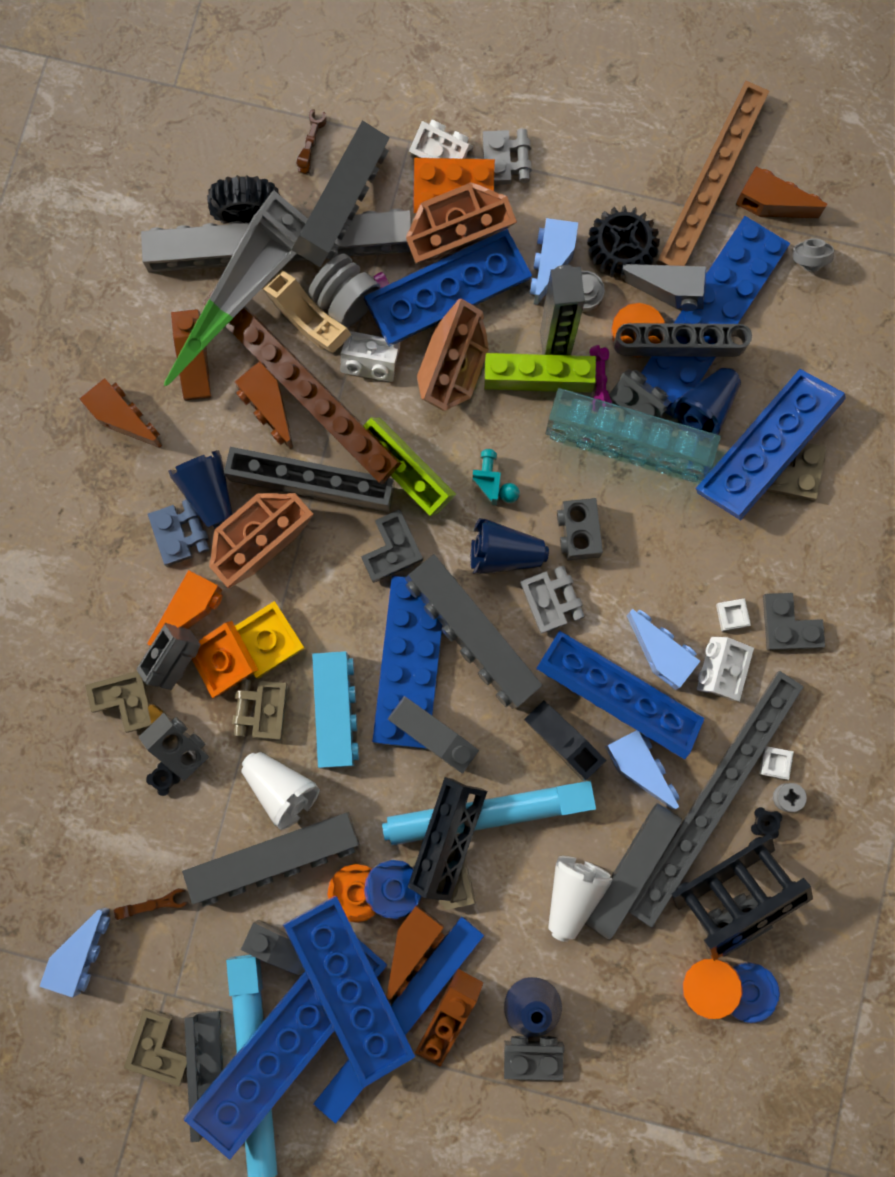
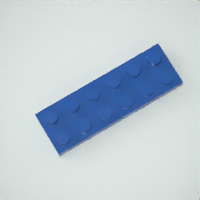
(431, 292)
(770, 444)
(407, 662)
(621, 694)
(349, 991)

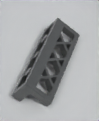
(202, 1055)

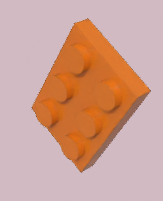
(443, 175)

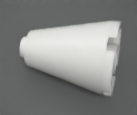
(279, 788)
(575, 896)

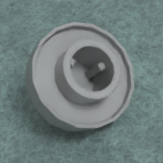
(813, 254)
(593, 290)

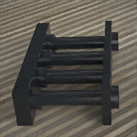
(744, 924)

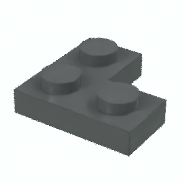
(399, 548)
(784, 631)

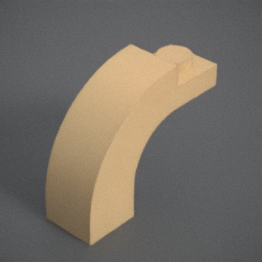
(304, 313)

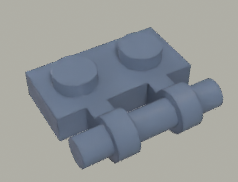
(171, 536)

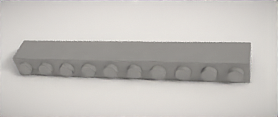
(215, 244)

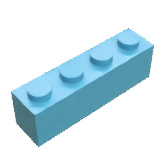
(333, 709)

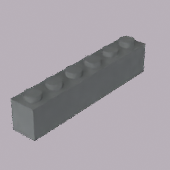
(340, 195)
(562, 310)
(308, 479)
(473, 632)
(271, 858)

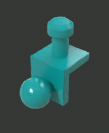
(489, 481)

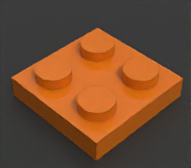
(223, 659)

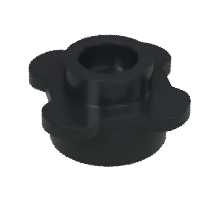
(155, 779)
(761, 816)

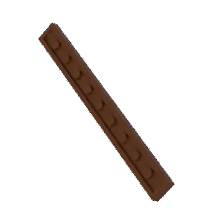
(313, 395)

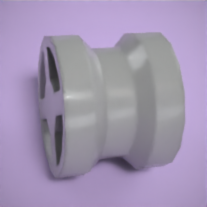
(783, 798)

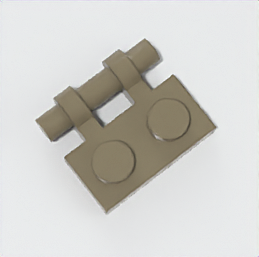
(268, 709)

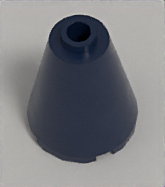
(708, 402)
(205, 487)
(504, 549)
(533, 996)

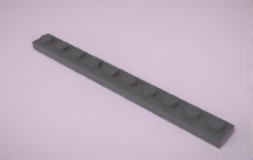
(715, 797)

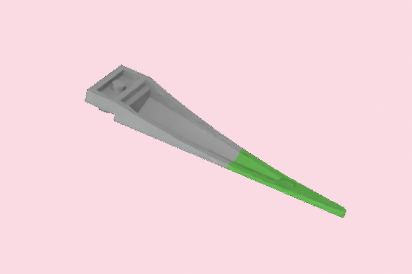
(255, 262)

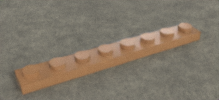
(713, 175)

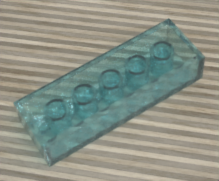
(632, 435)

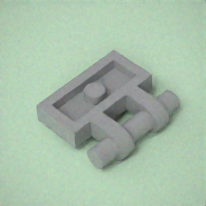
(498, 147)
(544, 602)

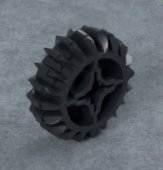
(238, 198)
(609, 228)

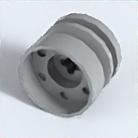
(342, 290)

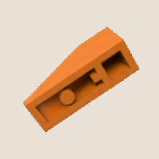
(190, 603)

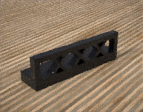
(442, 839)

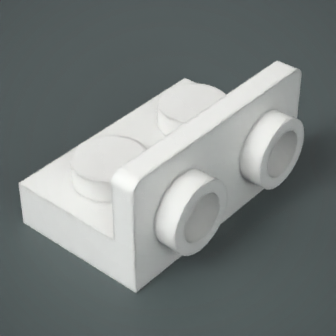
(434, 142)
(369, 357)
(725, 668)

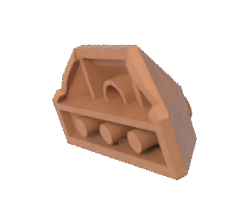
(457, 221)
(454, 357)
(256, 535)

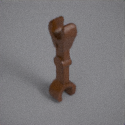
(304, 158)
(150, 905)

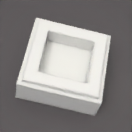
(733, 615)
(776, 763)

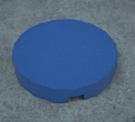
(388, 889)
(759, 993)

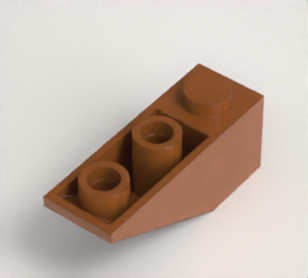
(773, 197)
(264, 394)
(114, 413)
(412, 941)
(449, 1017)

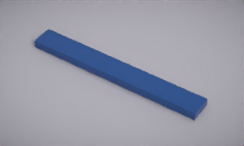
(407, 1009)

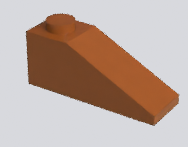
(195, 376)

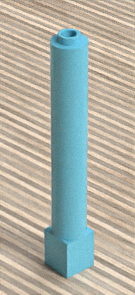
(500, 811)
(245, 988)

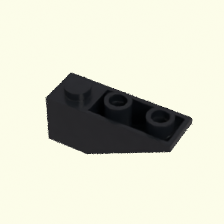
(565, 741)

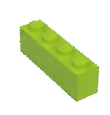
(539, 372)
(413, 473)

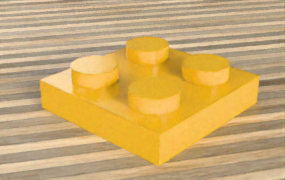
(269, 638)

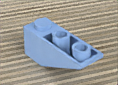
(558, 248)
(663, 654)
(636, 763)
(70, 964)

